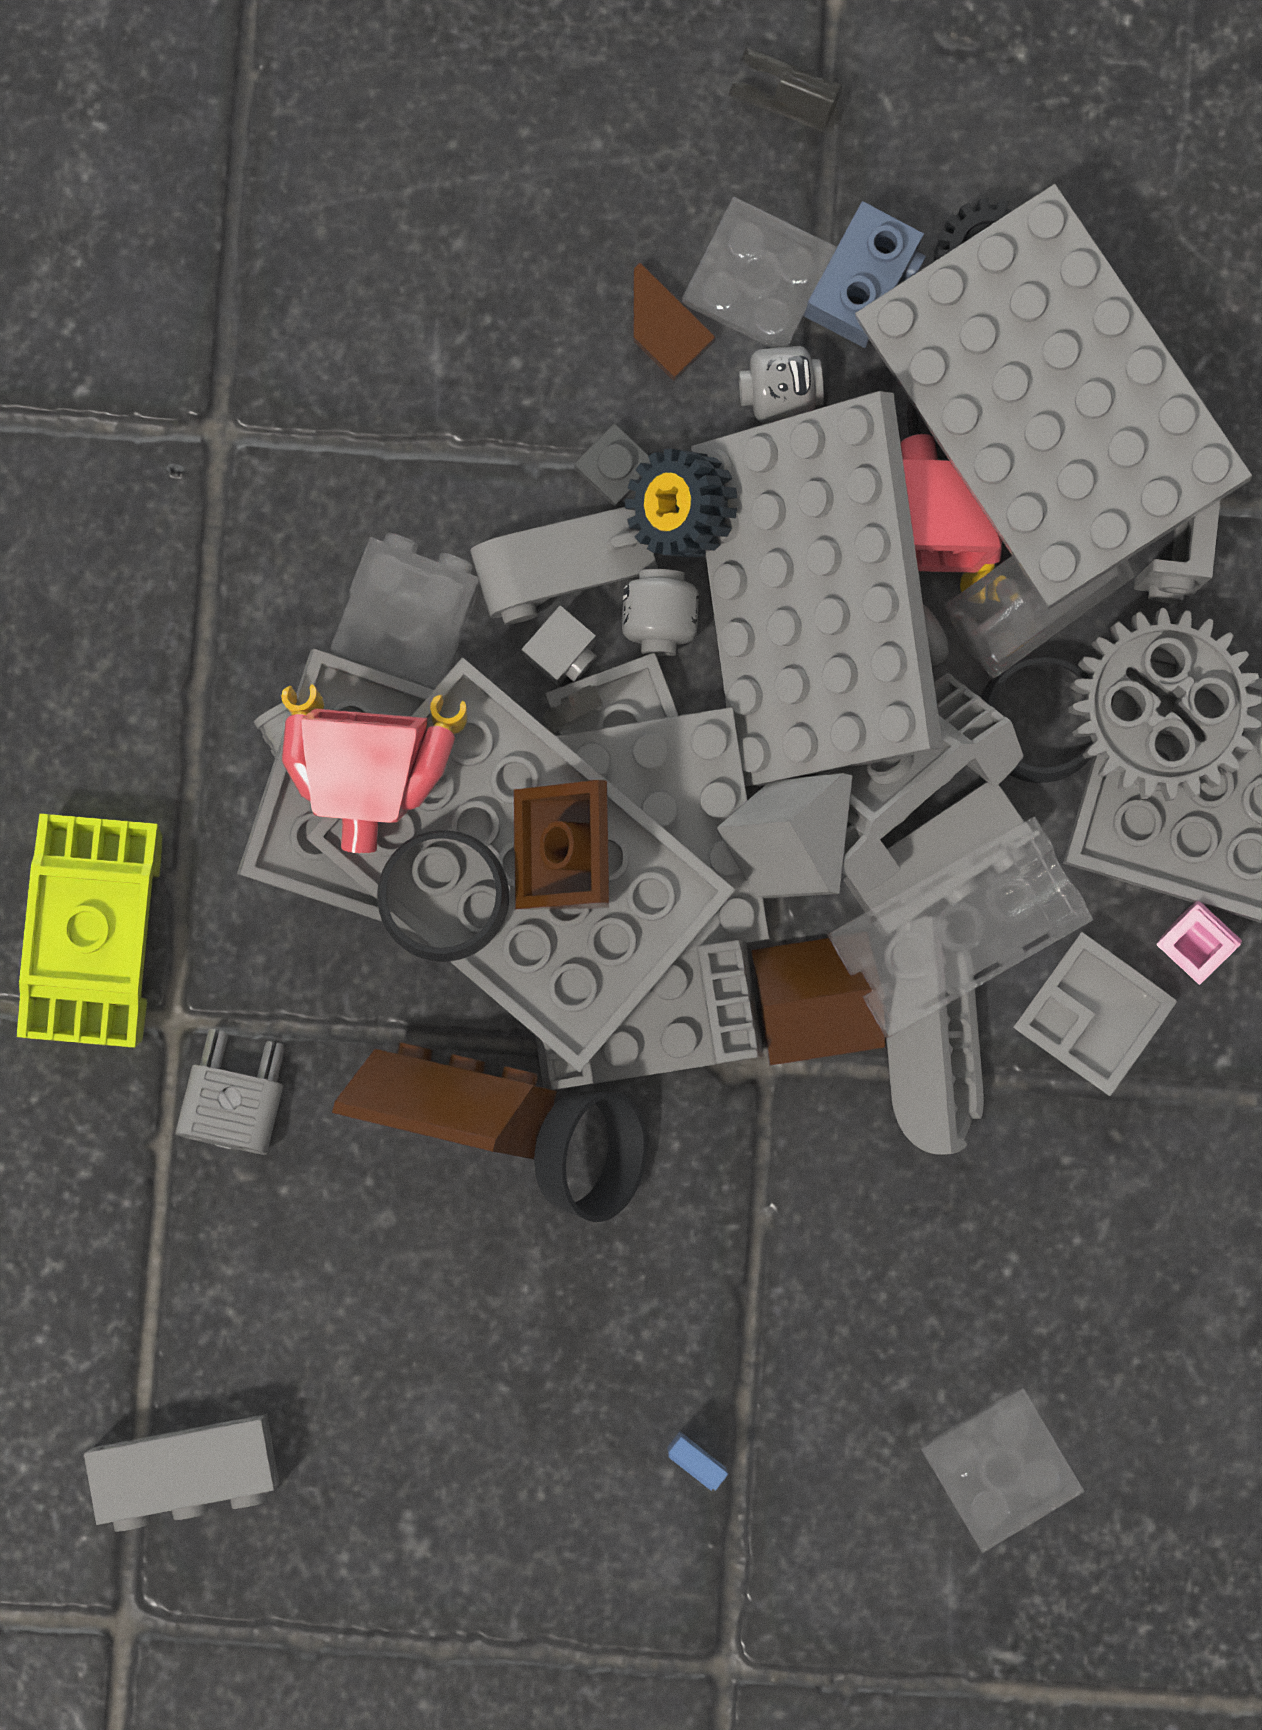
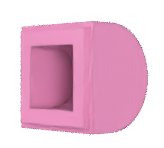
(1198, 942)

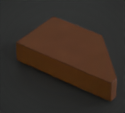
(665, 326)

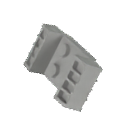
(894, 788)
(689, 1019)

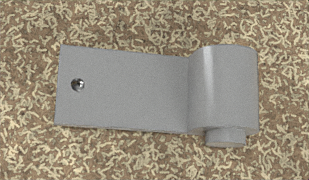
(557, 560)

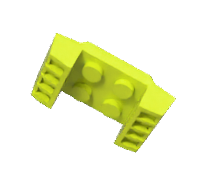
(87, 930)

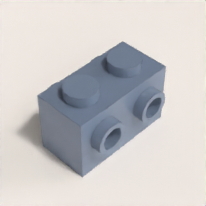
(862, 272)

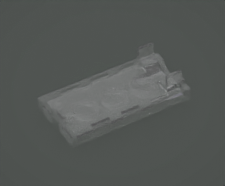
(961, 927)

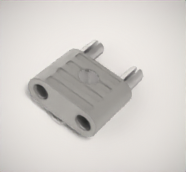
(231, 1106)

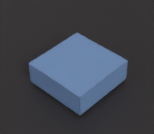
(696, 1461)

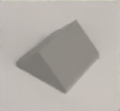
(792, 836)

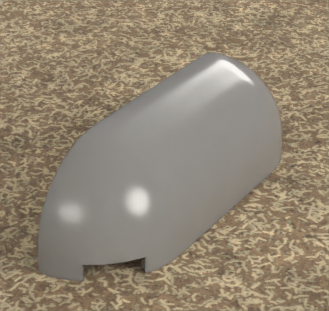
(938, 1075)

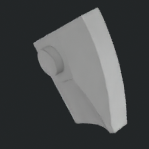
(1095, 1014)

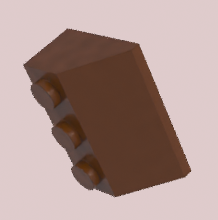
(448, 1100)

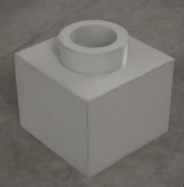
(561, 648)

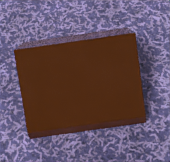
(561, 846)
(812, 1003)

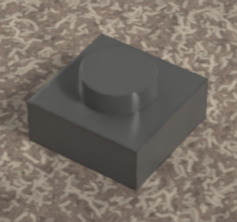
(612, 464)

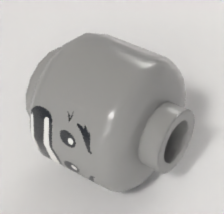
(781, 383)
(660, 611)

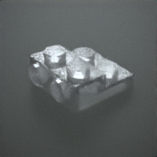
(406, 611)

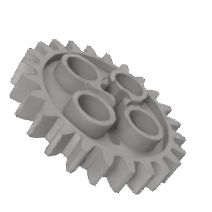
(1199, 665)

